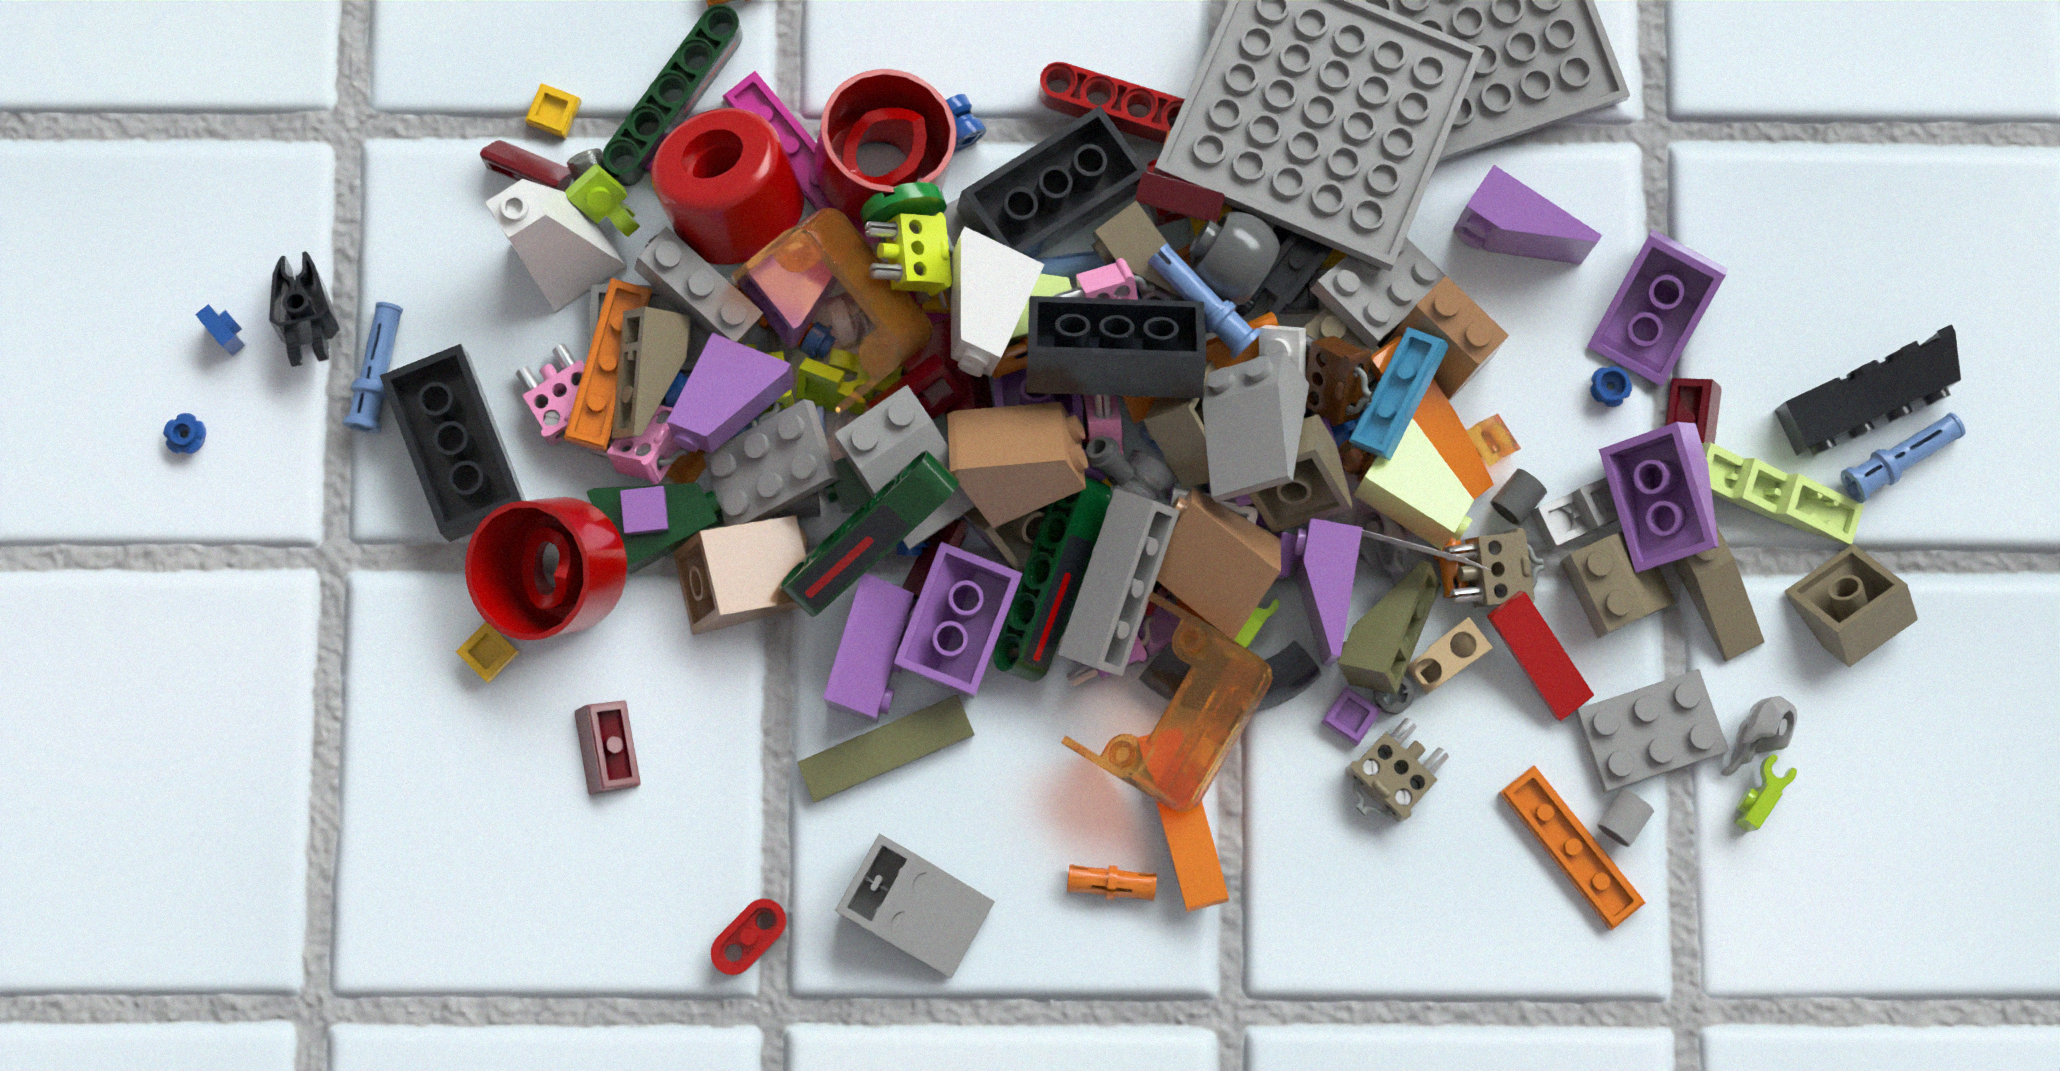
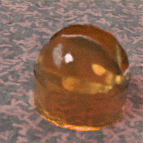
(1354, 460)

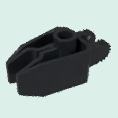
(301, 310)

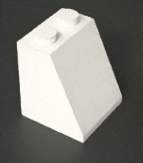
(986, 299)

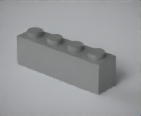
(1118, 582)

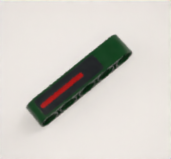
(674, 75)
(869, 533)
(1051, 582)

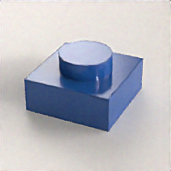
(222, 328)

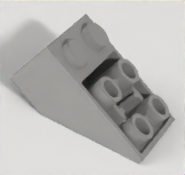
(914, 905)

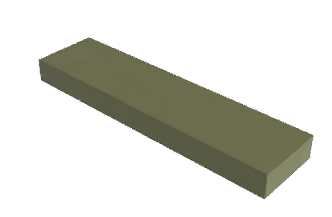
(885, 748)

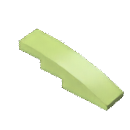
(1782, 496)

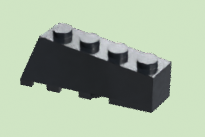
(1872, 393)

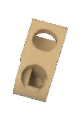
(1449, 655)

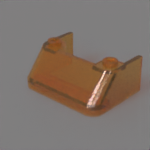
(899, 322)
(1199, 721)

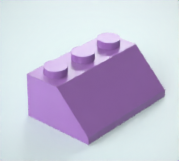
(957, 620)
(869, 648)

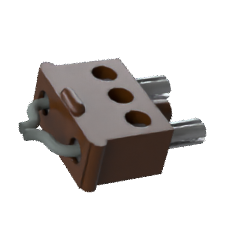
(1337, 379)

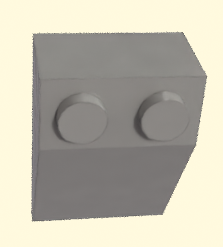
(1253, 424)
(888, 440)

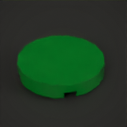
(909, 198)

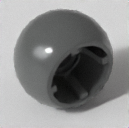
(1234, 255)

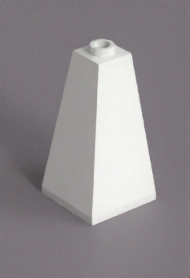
(554, 241)

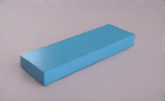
(1399, 393)

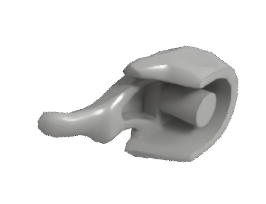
(1389, 553)
(1766, 727)

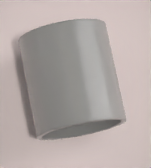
(1625, 817)

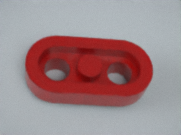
(746, 934)

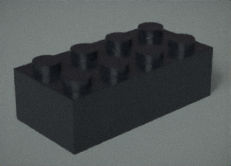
(1054, 186)
(1116, 347)
(452, 440)

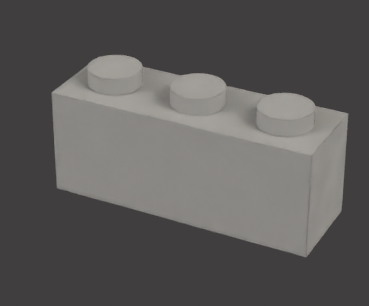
(697, 288)

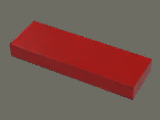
(1540, 655)

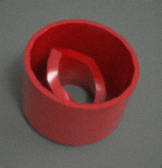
(889, 109)
(726, 184)
(508, 574)

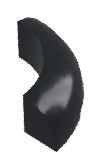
(1291, 674)

